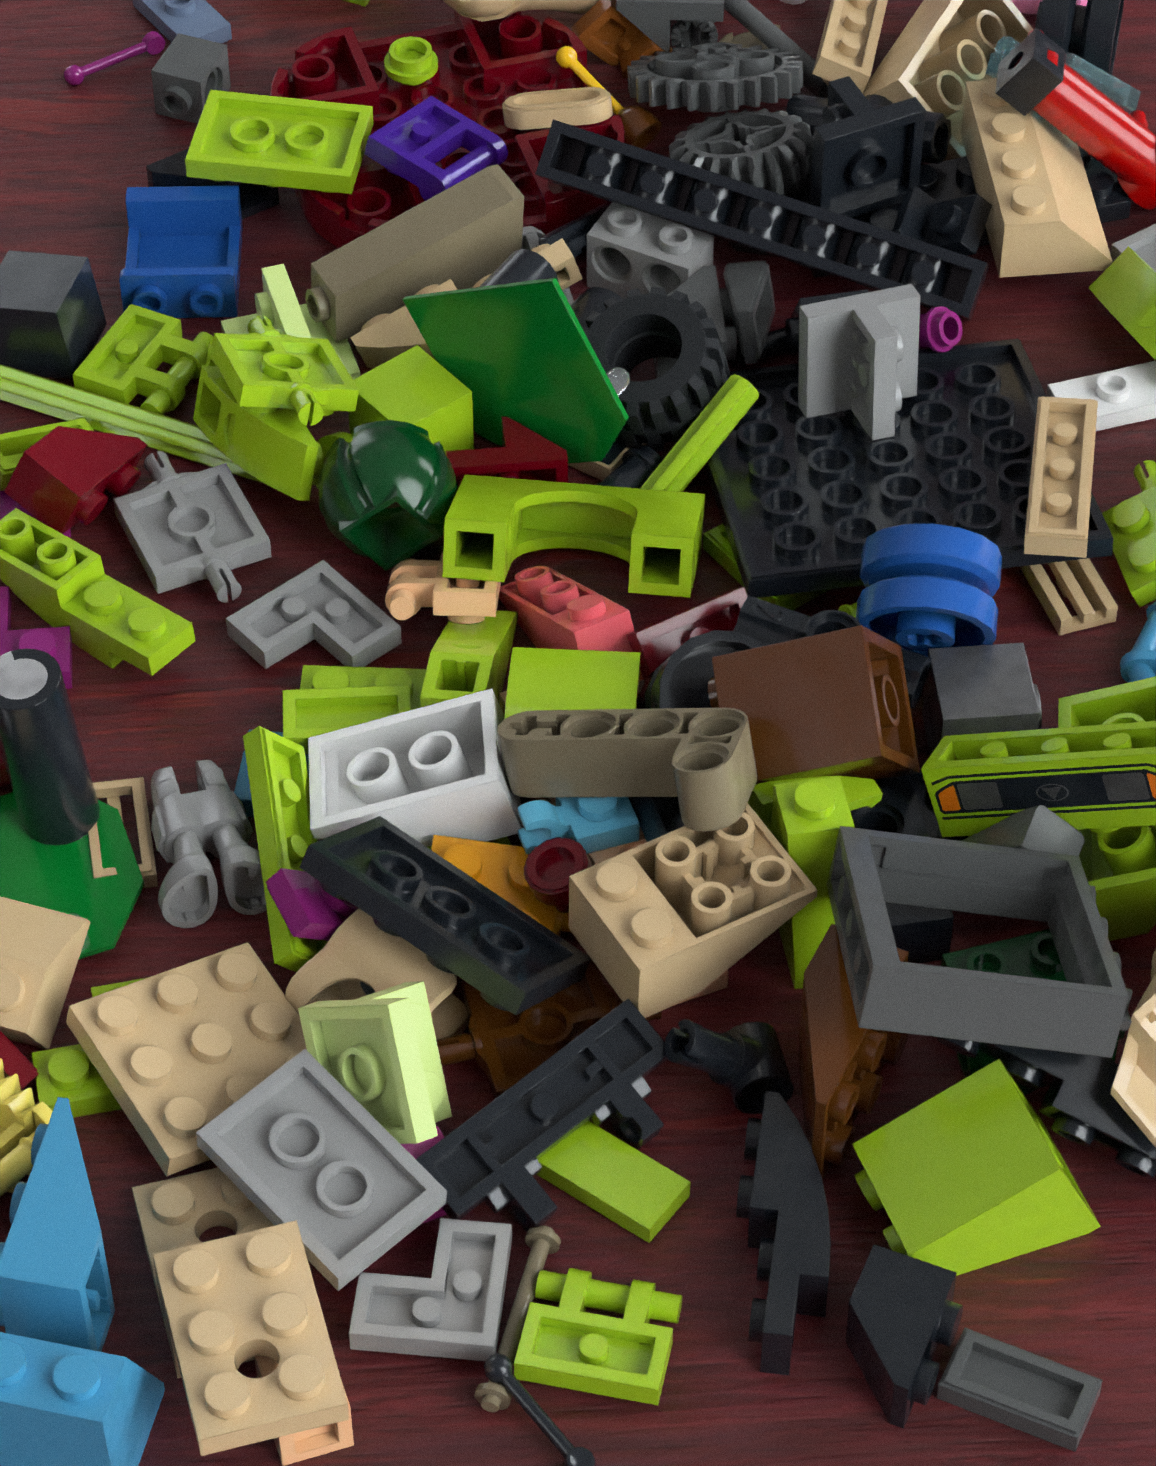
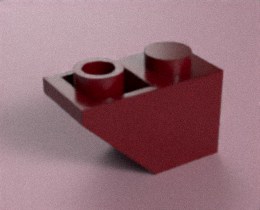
(74, 475)

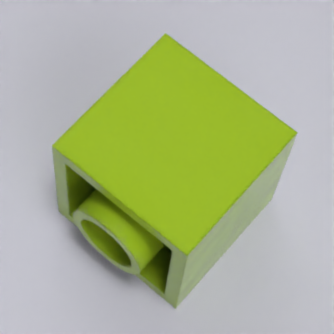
(417, 392)

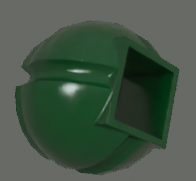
(381, 467)

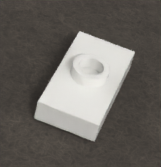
(1122, 394)

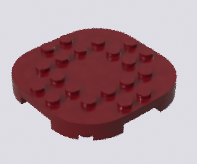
(475, 74)

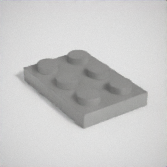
(322, 1159)

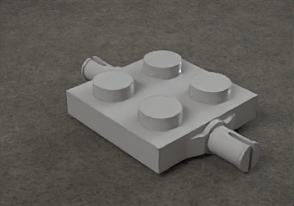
(192, 527)

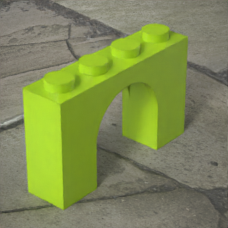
(507, 517)

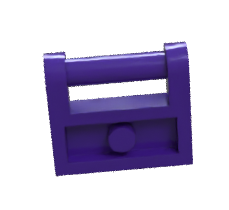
(427, 135)

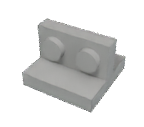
(860, 356)

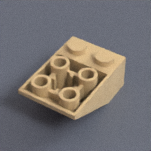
(684, 908)

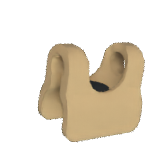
(368, 960)

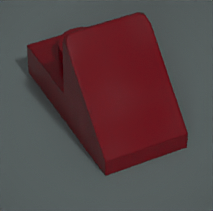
(520, 457)

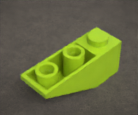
(469, 658)

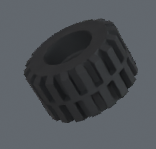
(652, 328)

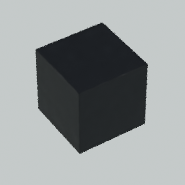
(48, 313)

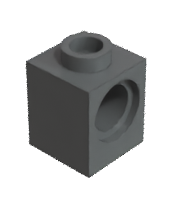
(187, 75)

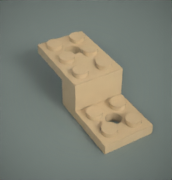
(235, 1303)

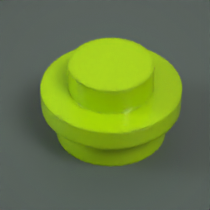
(411, 61)

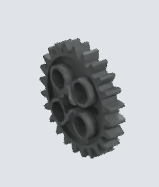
(715, 77)

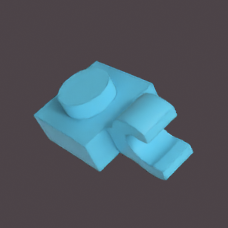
(591, 821)

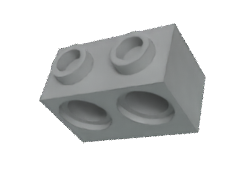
(643, 251)

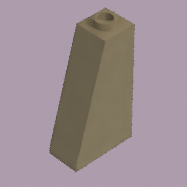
(447, 237)

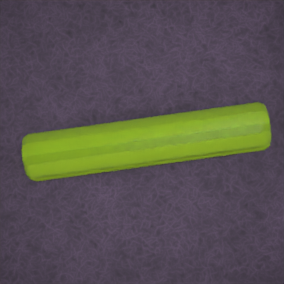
(704, 436)

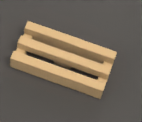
(1091, 584)
(113, 791)

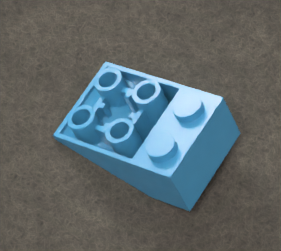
(54, 1254)

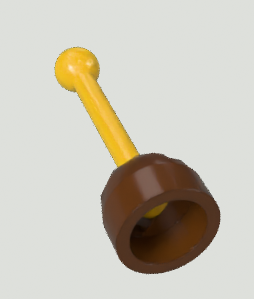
(638, 123)

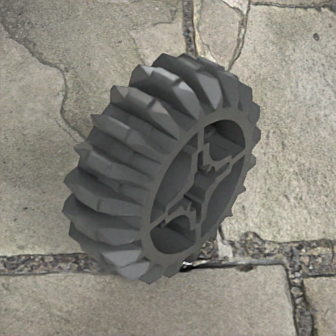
(752, 148)

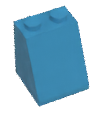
(72, 1405)

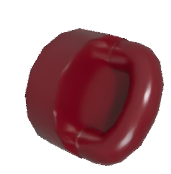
(549, 870)

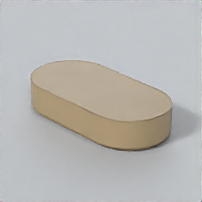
(568, 106)

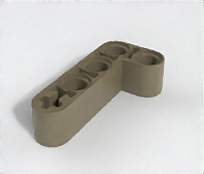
(661, 752)

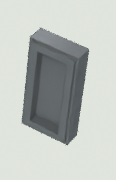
(1019, 1389)

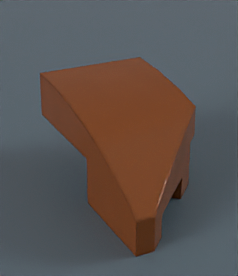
(613, 36)

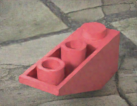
(565, 613)

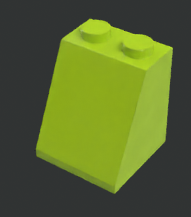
(972, 1177)

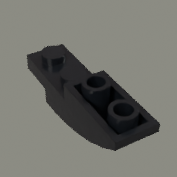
(1076, 1098)
(787, 1226)

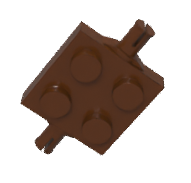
(515, 1045)

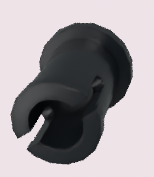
(635, 468)

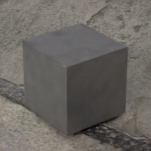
(979, 692)

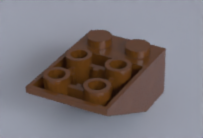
(837, 1057)

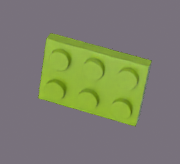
(279, 142)

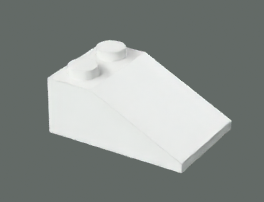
(419, 770)

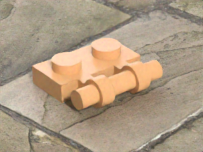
(421, 585)

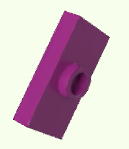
(306, 906)

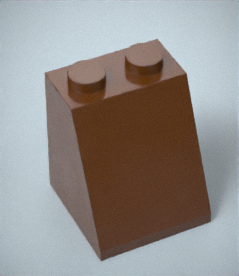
(822, 705)

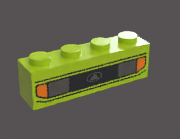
(1081, 773)

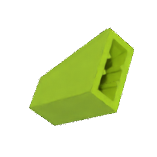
(807, 826)

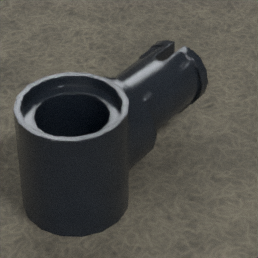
(743, 1059)

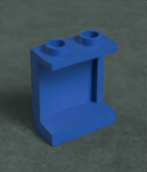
(183, 250)

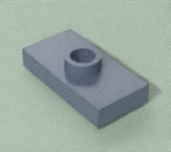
(185, 17)

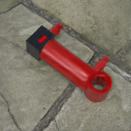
(1041, 81)

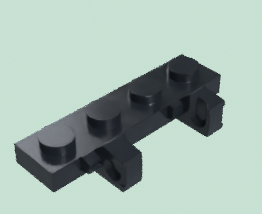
(589, 1078)

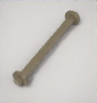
(541, 1241)

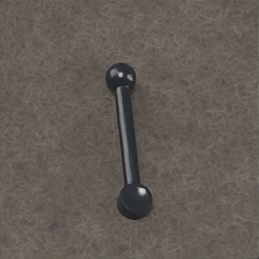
(499, 1370)

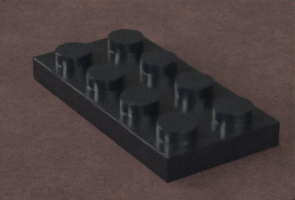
(445, 914)

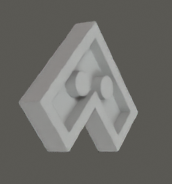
(316, 607)
(441, 1315)

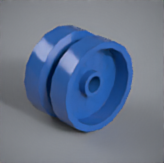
(930, 586)

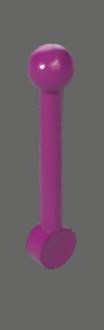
(151, 43)

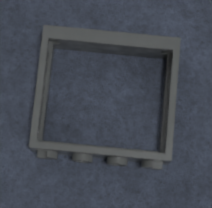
(973, 1004)

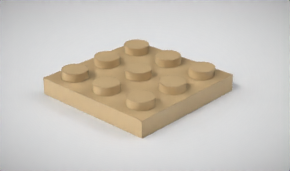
(188, 1046)

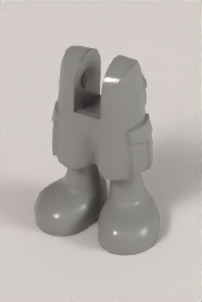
(201, 823)

